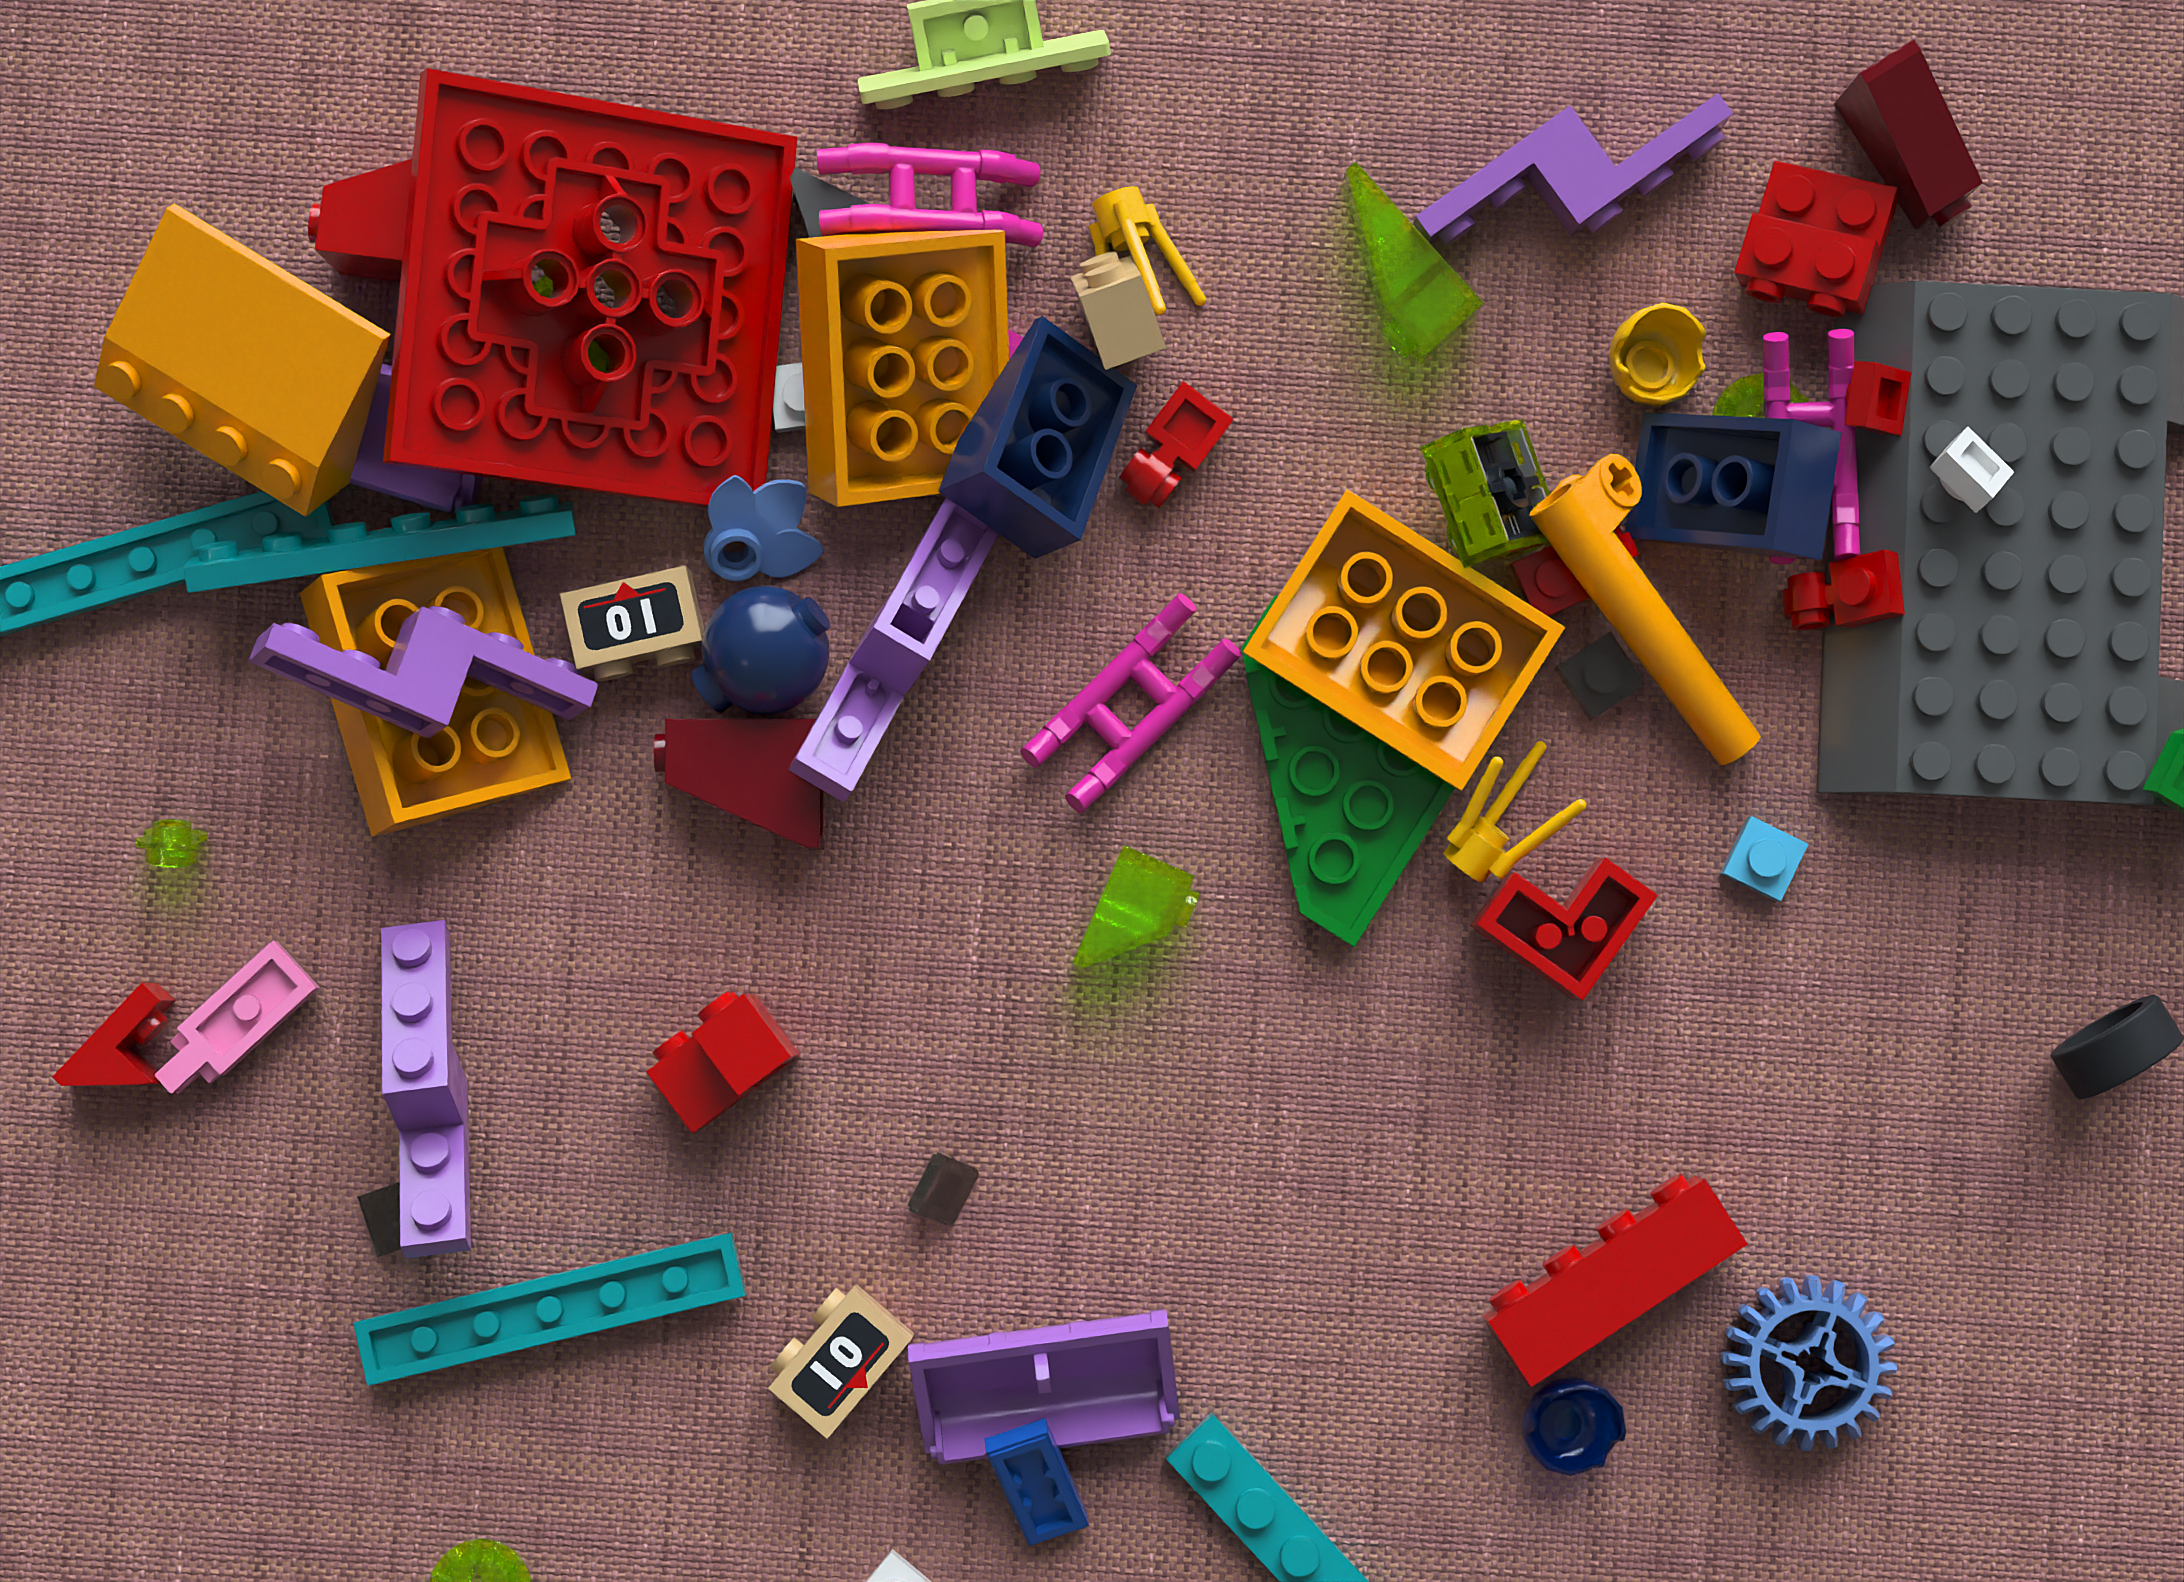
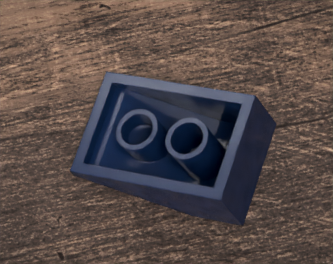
(1040, 442)
(1735, 484)

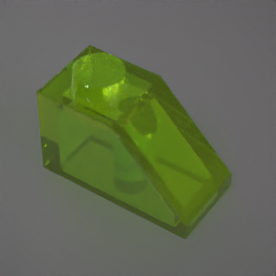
(1136, 907)

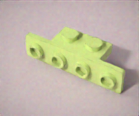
(975, 43)

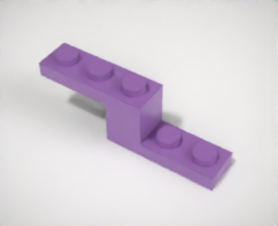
(1573, 173)
(894, 651)
(424, 670)
(425, 1089)

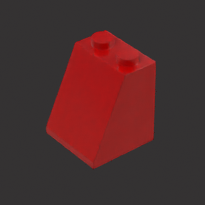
(364, 222)

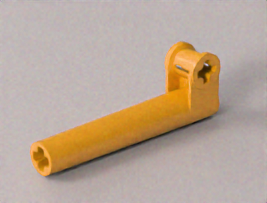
(1580, 526)

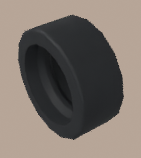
(2117, 1047)

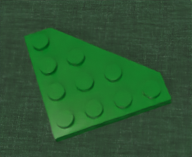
(1341, 800)

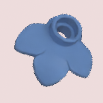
(765, 523)

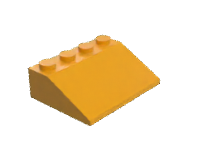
(896, 355)
(243, 362)
(1403, 640)
(493, 739)

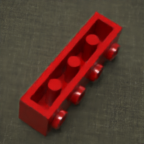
(1613, 1278)

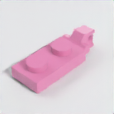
(237, 1018)

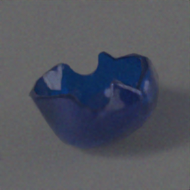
(1572, 1425)

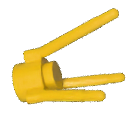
(1125, 223)
(1476, 841)

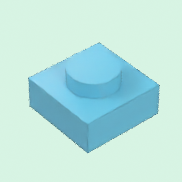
(1763, 858)

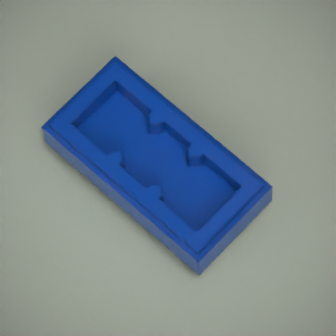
(1036, 1482)

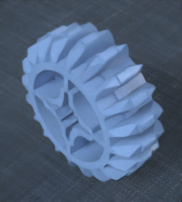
(1799, 1391)

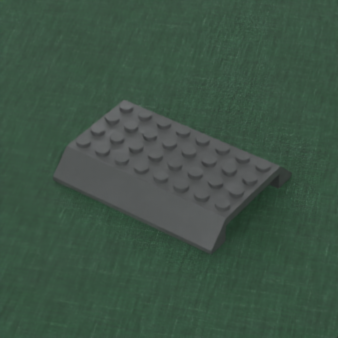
(2041, 613)

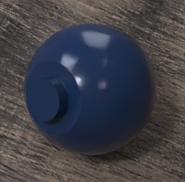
(763, 651)

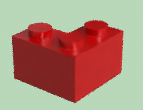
(1568, 941)
(722, 1060)

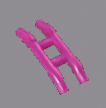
(901, 215)
(1823, 414)
(1135, 664)

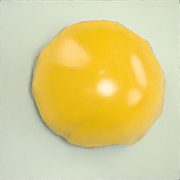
(1657, 354)

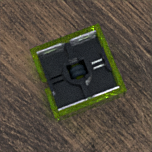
(1487, 490)

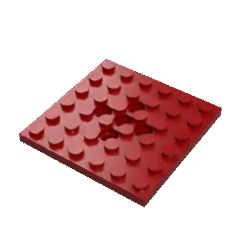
(503, 376)

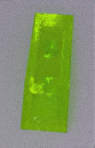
(1410, 281)

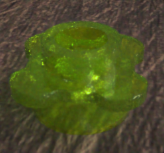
(171, 843)

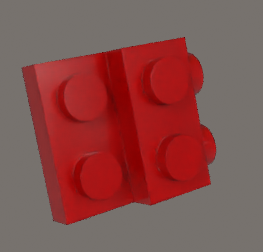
(1816, 239)

